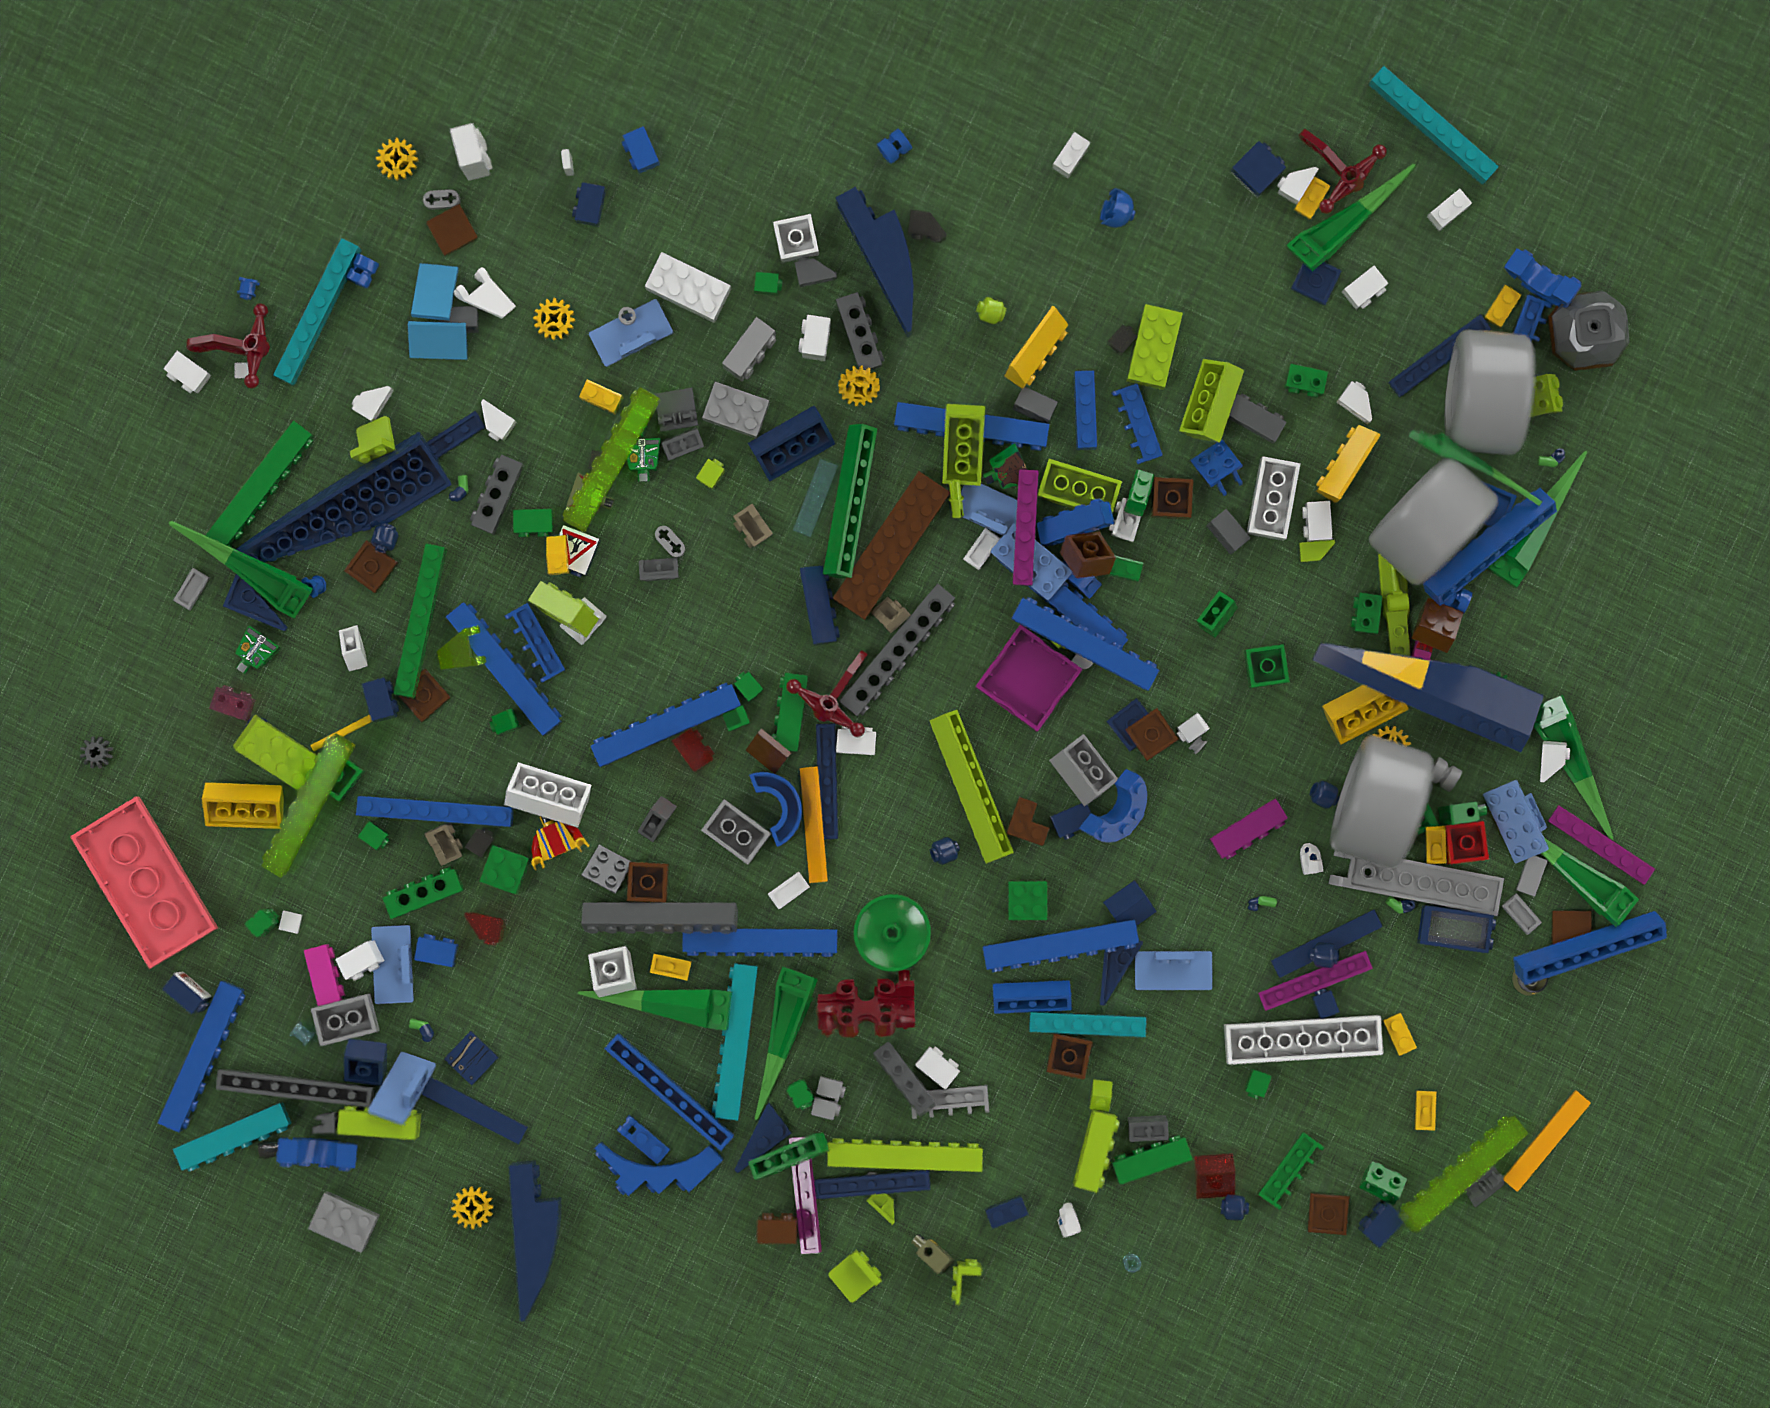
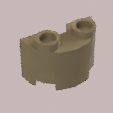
(752, 525)
(890, 614)
(444, 843)

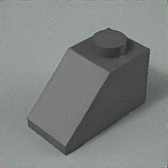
(813, 272)
(657, 818)

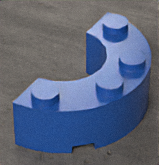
(1540, 280)
(789, 801)
(1125, 814)
(315, 1150)

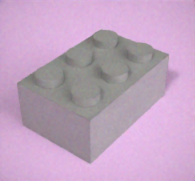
(750, 349)
(736, 410)
(1083, 770)
(736, 832)
(345, 1019)
(344, 1221)

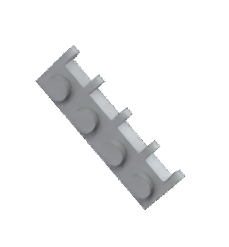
(957, 1098)

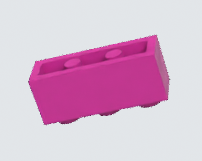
(324, 974)

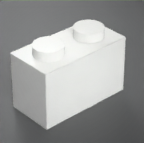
(1071, 155)
(1449, 209)
(1365, 287)
(187, 372)
(1318, 521)
(861, 745)
(360, 960)
(938, 1067)

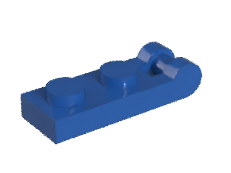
(643, 1139)

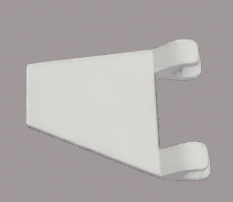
(487, 296)

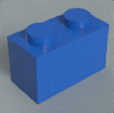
(641, 150)
(436, 951)

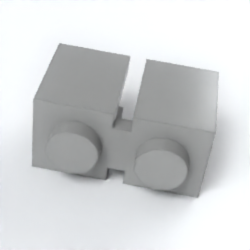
(824, 1107)

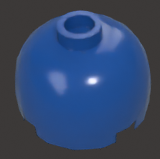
(1118, 209)

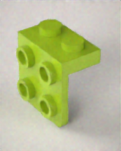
(1546, 395)
(374, 440)
(969, 1267)
(855, 1275)

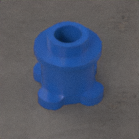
(247, 288)
(317, 583)

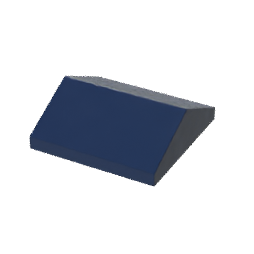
(1130, 904)

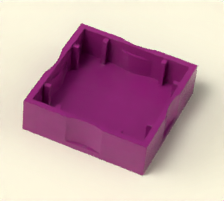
(1028, 678)

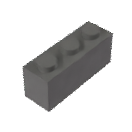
(1256, 418)

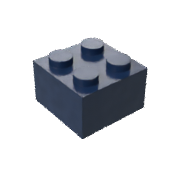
(380, 700)
(365, 1062)
(1380, 1223)

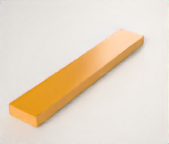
(813, 824)
(1546, 1140)

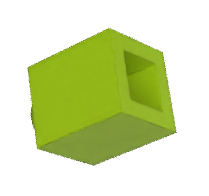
(711, 473)
(1101, 1095)

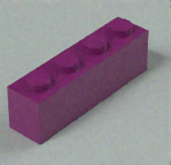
(1248, 828)

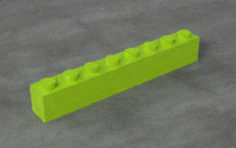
(971, 786)
(905, 1155)

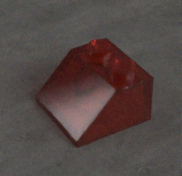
(693, 750)
(487, 927)
(1214, 1175)

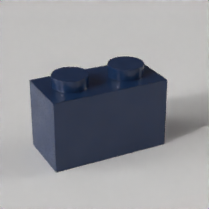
(589, 204)
(1070, 820)
(1006, 1211)

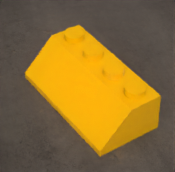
(1037, 348)
(1347, 463)
(1360, 711)
(243, 805)

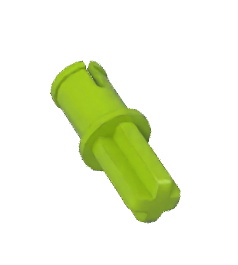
(956, 498)

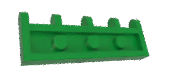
(1288, 1169)

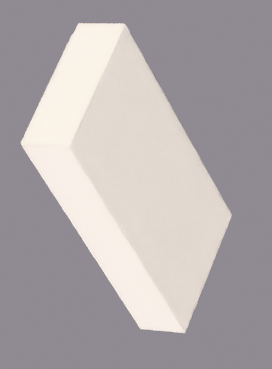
(567, 162)
(981, 549)
(788, 890)

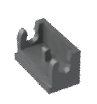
(465, 315)
(1035, 405)
(682, 443)
(1228, 531)
(658, 569)
(329, 1123)
(1148, 1128)

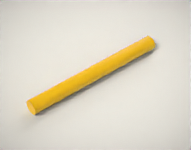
(344, 731)

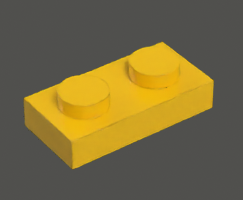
(1312, 197)
(1502, 306)
(1435, 845)
(670, 967)
(1399, 1034)
(1425, 1110)

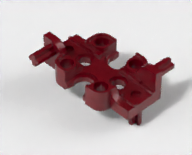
(897, 998)

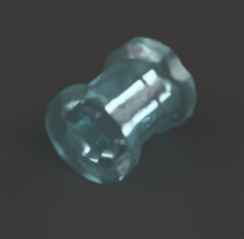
(302, 1034)
(1133, 1268)

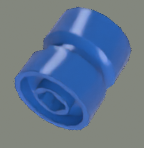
(889, 151)
(363, 264)
(1460, 600)

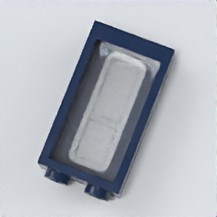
(1456, 929)

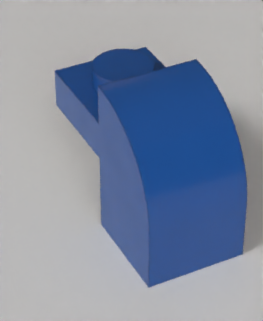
(1086, 585)

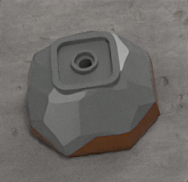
(1575, 340)

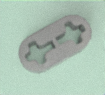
(440, 194)
(674, 539)

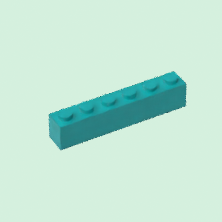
(1087, 1024)
(232, 1136)

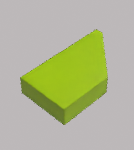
(1314, 550)
(884, 1205)

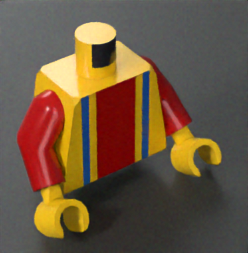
(554, 840)

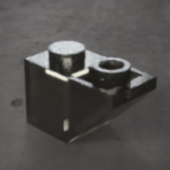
(924, 225)

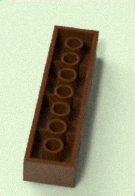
(891, 545)

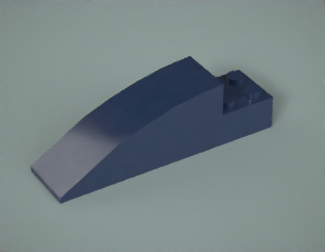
(884, 250)
(535, 1232)

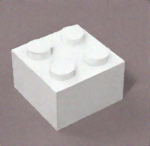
(796, 238)
(816, 337)
(612, 971)

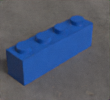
(1085, 410)
(1081, 520)
(1032, 997)

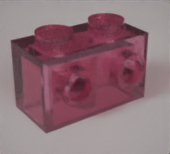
(232, 703)

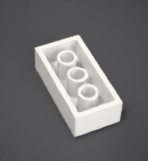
(471, 151)
(688, 287)
(1273, 498)
(547, 794)

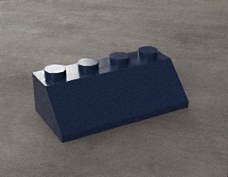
(791, 443)
(818, 605)

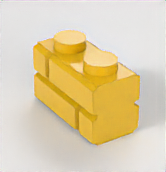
(601, 397)

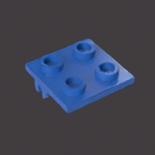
(1216, 464)

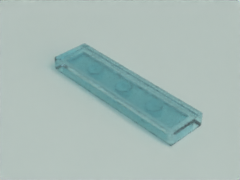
(815, 498)

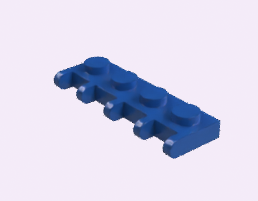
(1530, 317)
(1139, 422)
(537, 641)

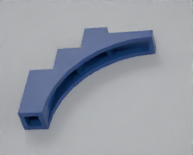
(633, 1174)

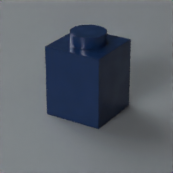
(1324, 1003)

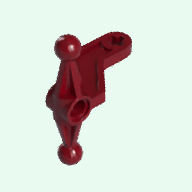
(1345, 185)
(253, 346)
(826, 706)

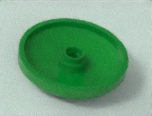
(892, 933)

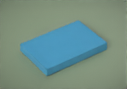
(434, 292)
(437, 340)

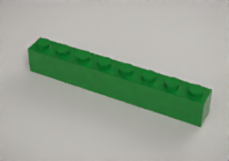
(261, 484)
(850, 501)
(420, 621)

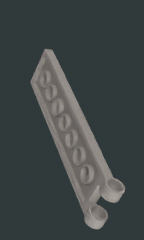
(1425, 884)

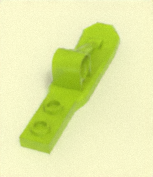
(1395, 606)

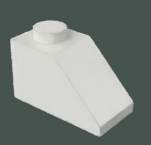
(1296, 184)
(1356, 401)
(371, 402)
(496, 421)
(352, 648)
(1192, 728)
(1553, 758)

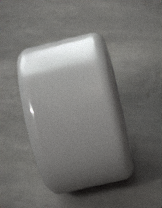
(1489, 391)
(1433, 520)
(1381, 801)

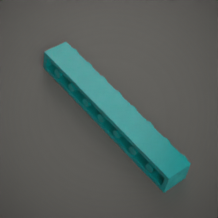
(1433, 125)
(317, 312)
(736, 1042)

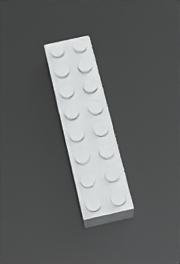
(1303, 1039)

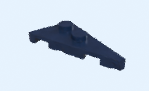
(246, 601)
(1114, 968)
(767, 1134)

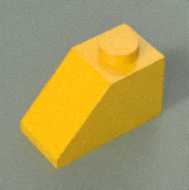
(557, 555)

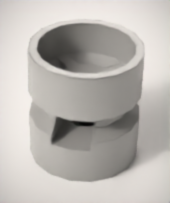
(1445, 775)

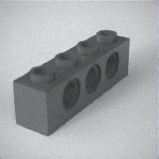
(845, 306)
(490, 523)
(904, 1079)

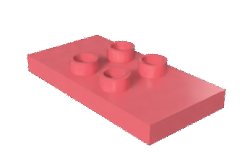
(144, 882)

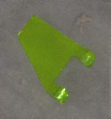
(458, 651)

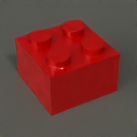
(1466, 842)

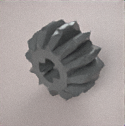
(98, 759)

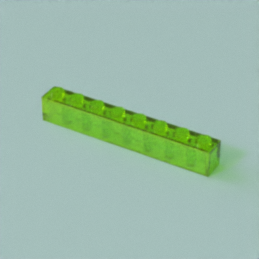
(611, 460)
(308, 804)
(1462, 1174)

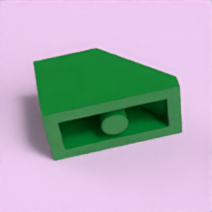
(504, 722)

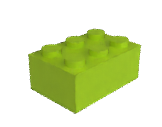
(564, 608)

